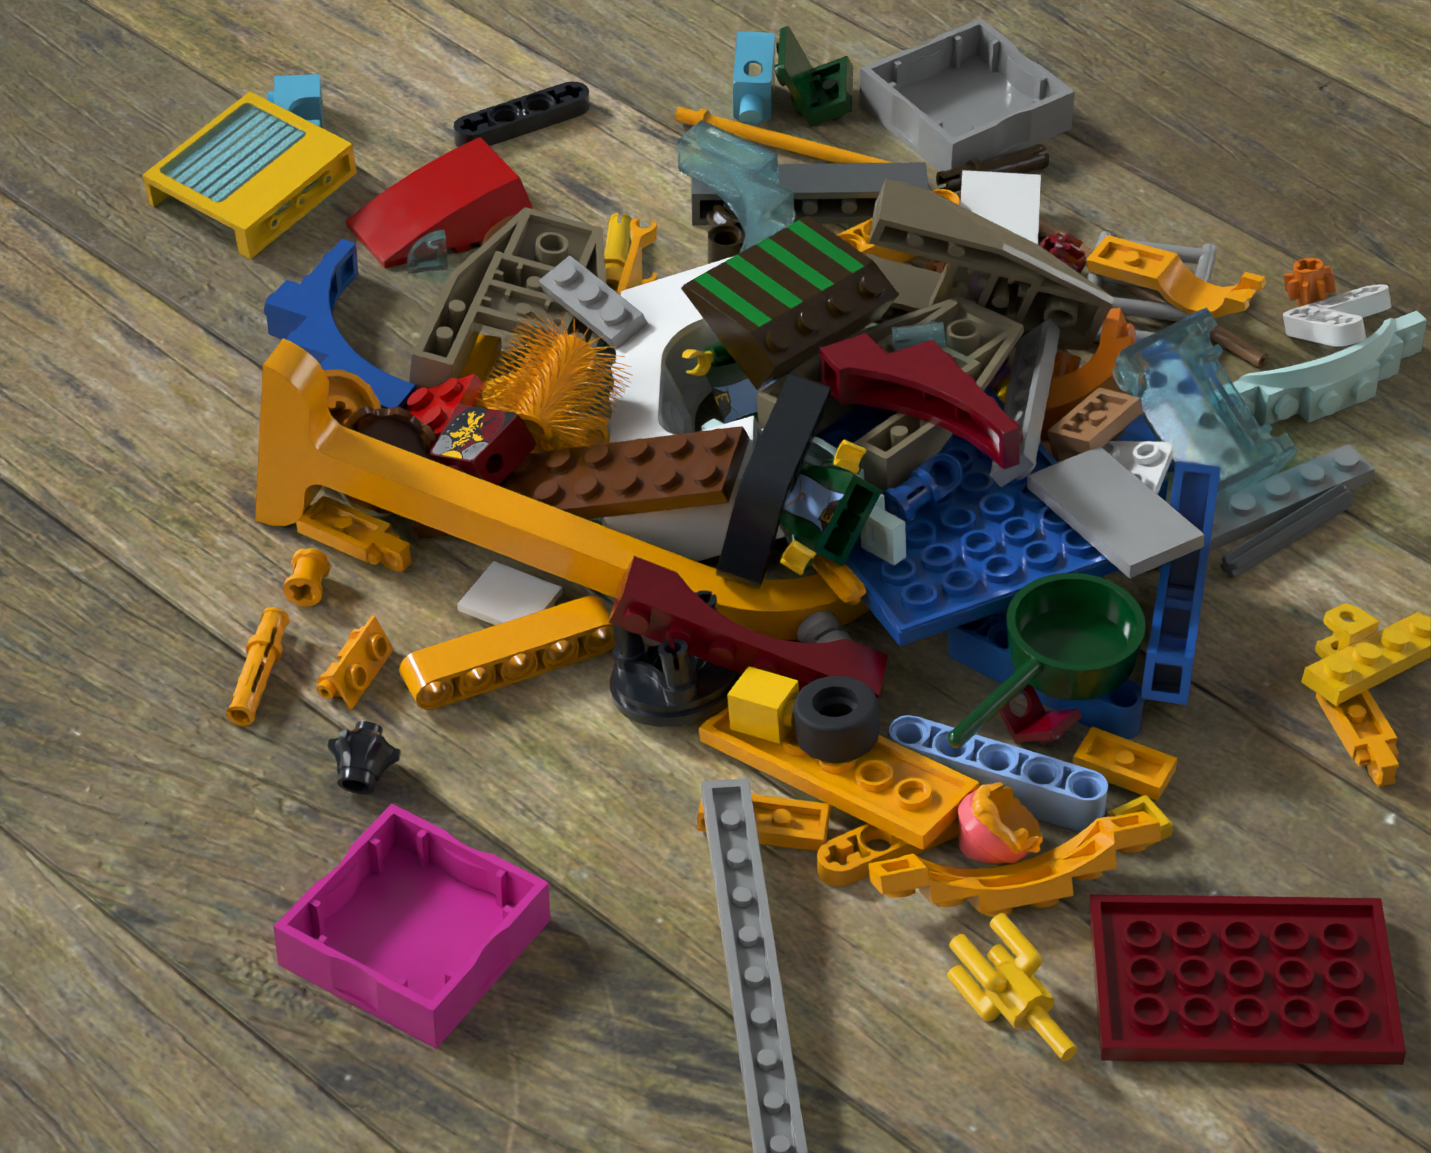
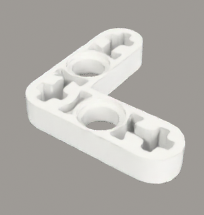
(1339, 317)

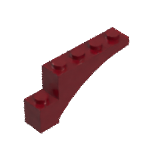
(924, 385)

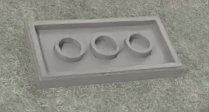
(1115, 511)

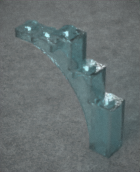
(741, 176)

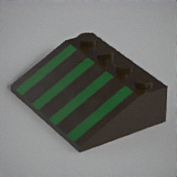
(789, 298)

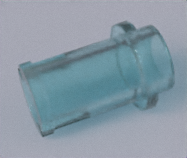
(912, 335)

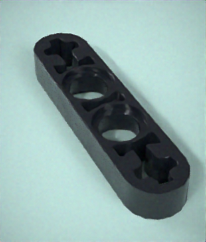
(559, 101)

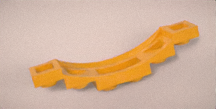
(1031, 881)

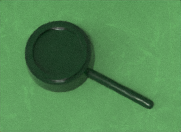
(1066, 639)

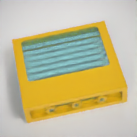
(254, 170)

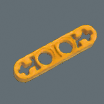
(856, 865)

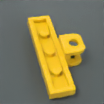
(1363, 654)

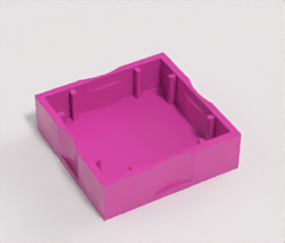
(413, 925)

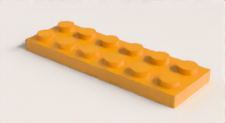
(884, 787)

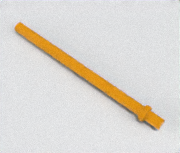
(774, 138)

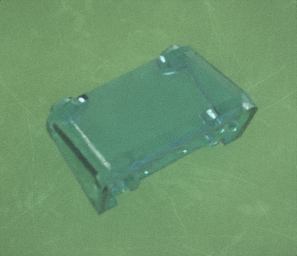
(1196, 405)

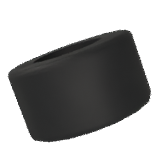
(836, 719)

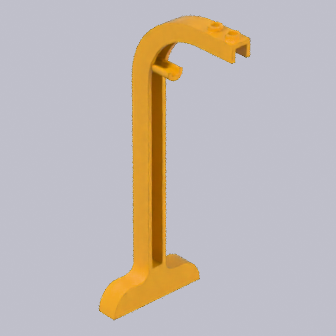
(309, 449)

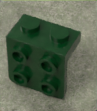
(815, 92)

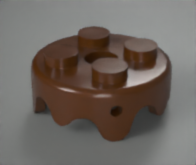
(394, 427)

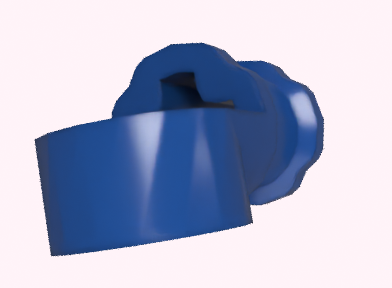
(922, 486)

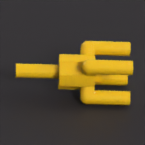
(1008, 985)

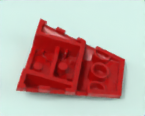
(455, 193)

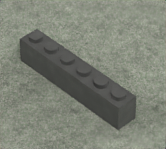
(825, 191)

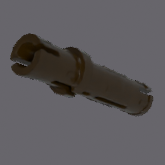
(1014, 162)

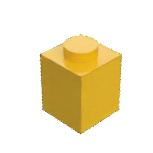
(763, 704)

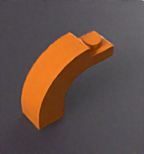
(1073, 388)

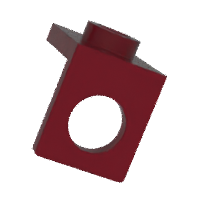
(1036, 722)

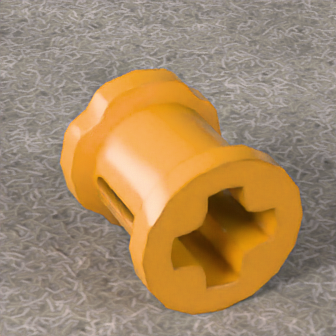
(309, 570)

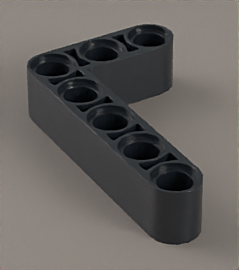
(770, 480)

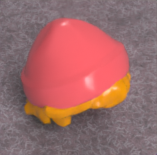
(996, 826)

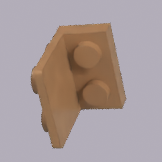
(1093, 423)

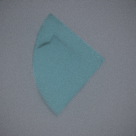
(428, 253)

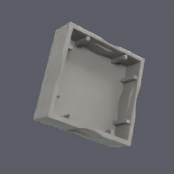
(965, 97)

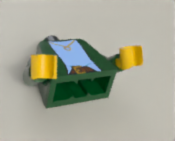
(729, 384)
(827, 509)

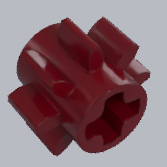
(1066, 249)

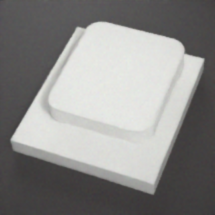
(507, 595)

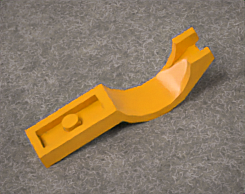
(1168, 275)

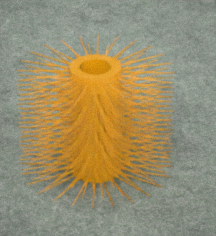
(556, 384)

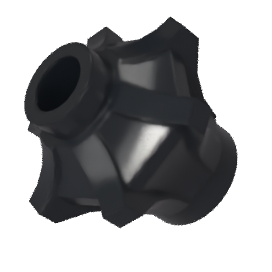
(362, 757)

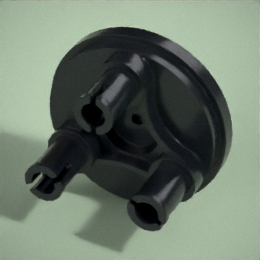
(664, 683)

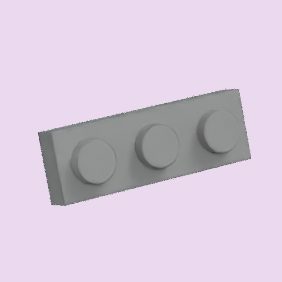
(593, 302)

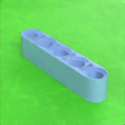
(1044, 785)

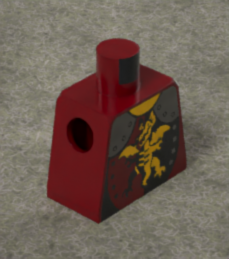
(483, 443)

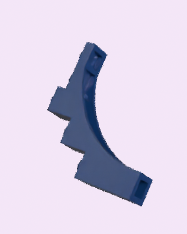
(306, 318)

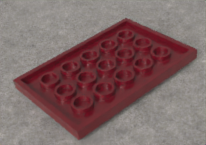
(1244, 979)

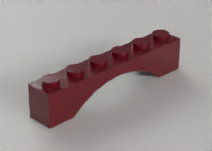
(663, 607)

